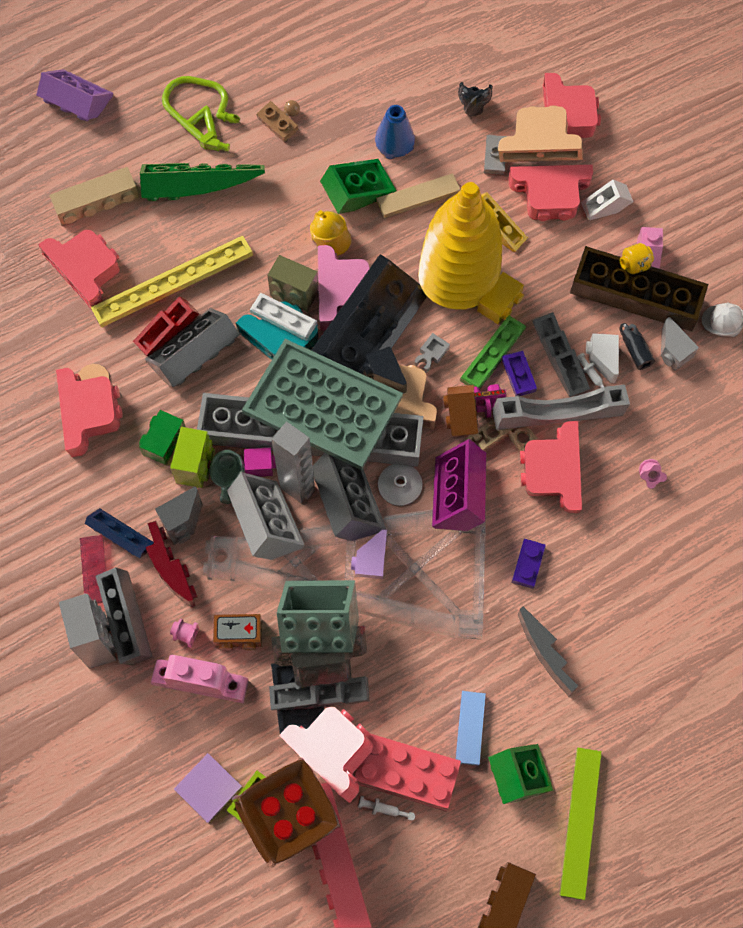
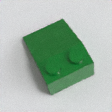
(356, 184)

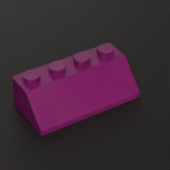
(460, 488)

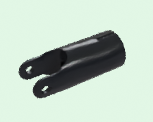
(637, 346)

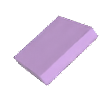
(208, 788)

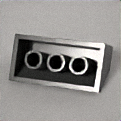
(192, 347)
(347, 499)

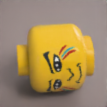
(637, 258)

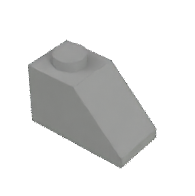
(676, 345)

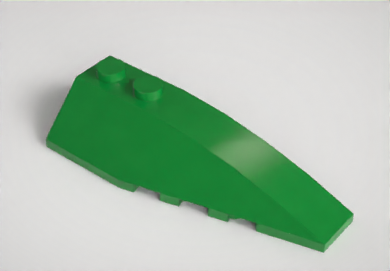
(181, 180)

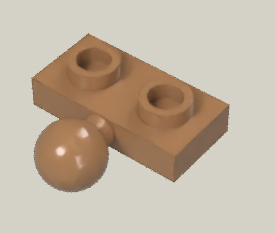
(278, 120)

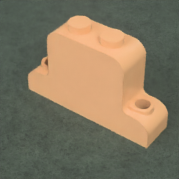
(541, 137)
(412, 400)

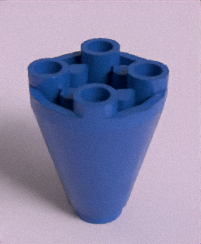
(395, 134)

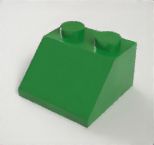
(520, 773)

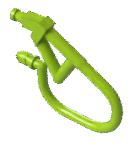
(209, 140)

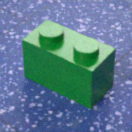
(161, 437)

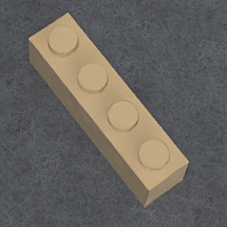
(94, 196)

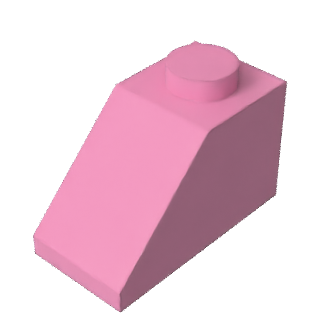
(654, 239)

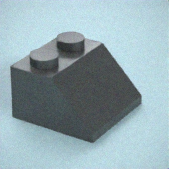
(181, 515)

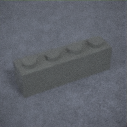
(124, 616)

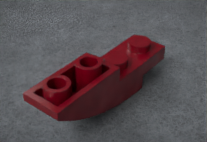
(171, 572)

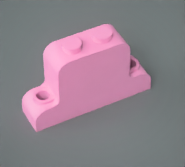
(336, 282)
(199, 678)

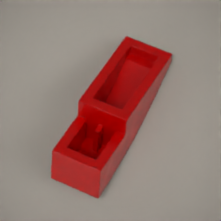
(165, 326)

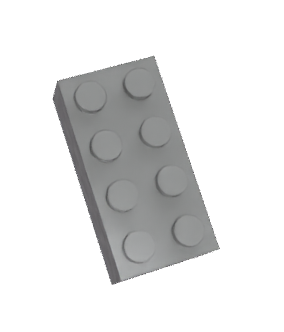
(88, 631)

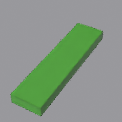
(492, 353)

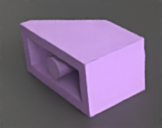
(370, 557)

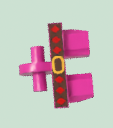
(486, 400)

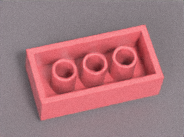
(409, 773)

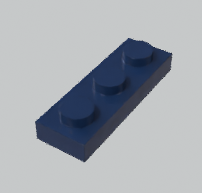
(118, 532)

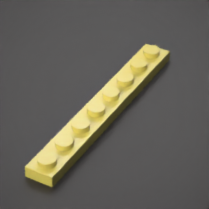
(171, 281)

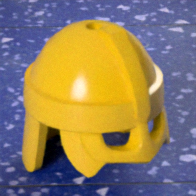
(330, 230)

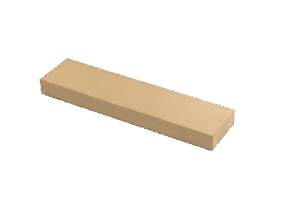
(418, 195)

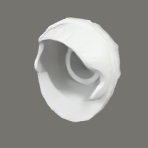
(723, 319)

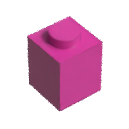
(259, 462)

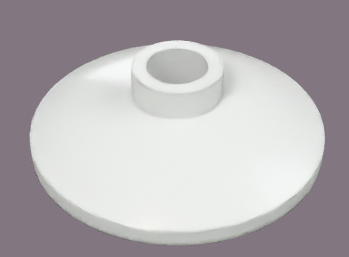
(396, 493)

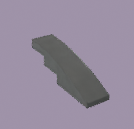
(560, 354)
(541, 643)
(291, 696)

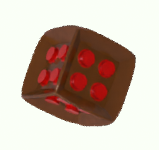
(286, 812)

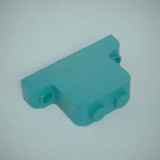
(270, 337)

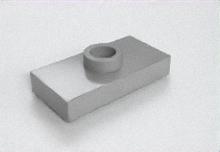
(492, 161)

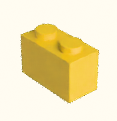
(499, 301)

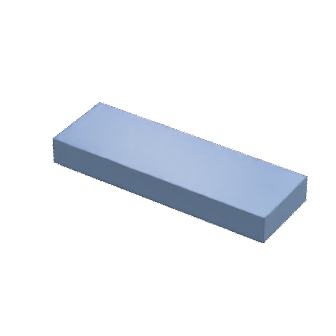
(470, 728)

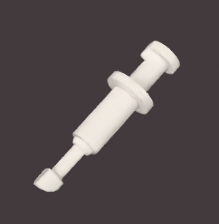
(588, 368)
(383, 808)

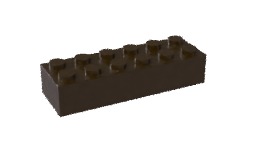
(647, 293)

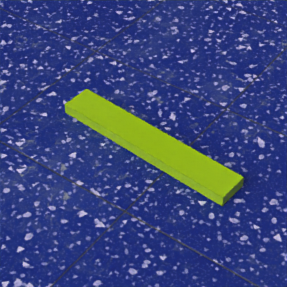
(580, 824)

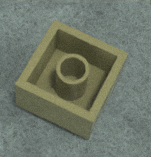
(293, 283)

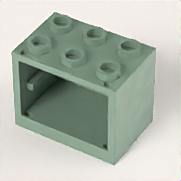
(318, 616)

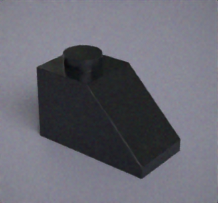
(385, 369)

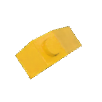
(511, 234)

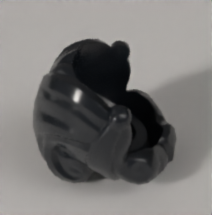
(474, 98)

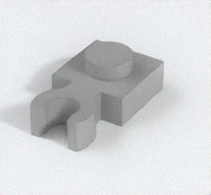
(432, 350)

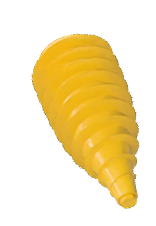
(461, 251)

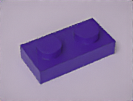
(519, 373)
(528, 563)

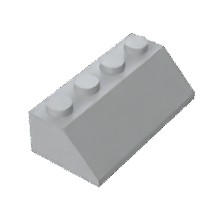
(264, 517)

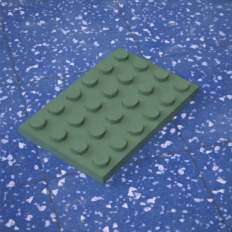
(325, 401)

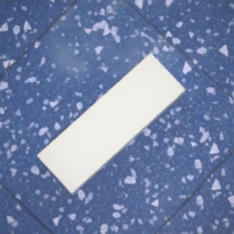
(283, 316)

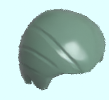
(224, 470)

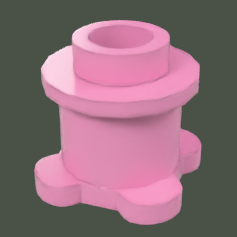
(651, 472)
(184, 632)

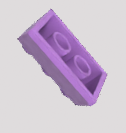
(73, 94)

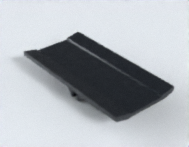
(371, 315)

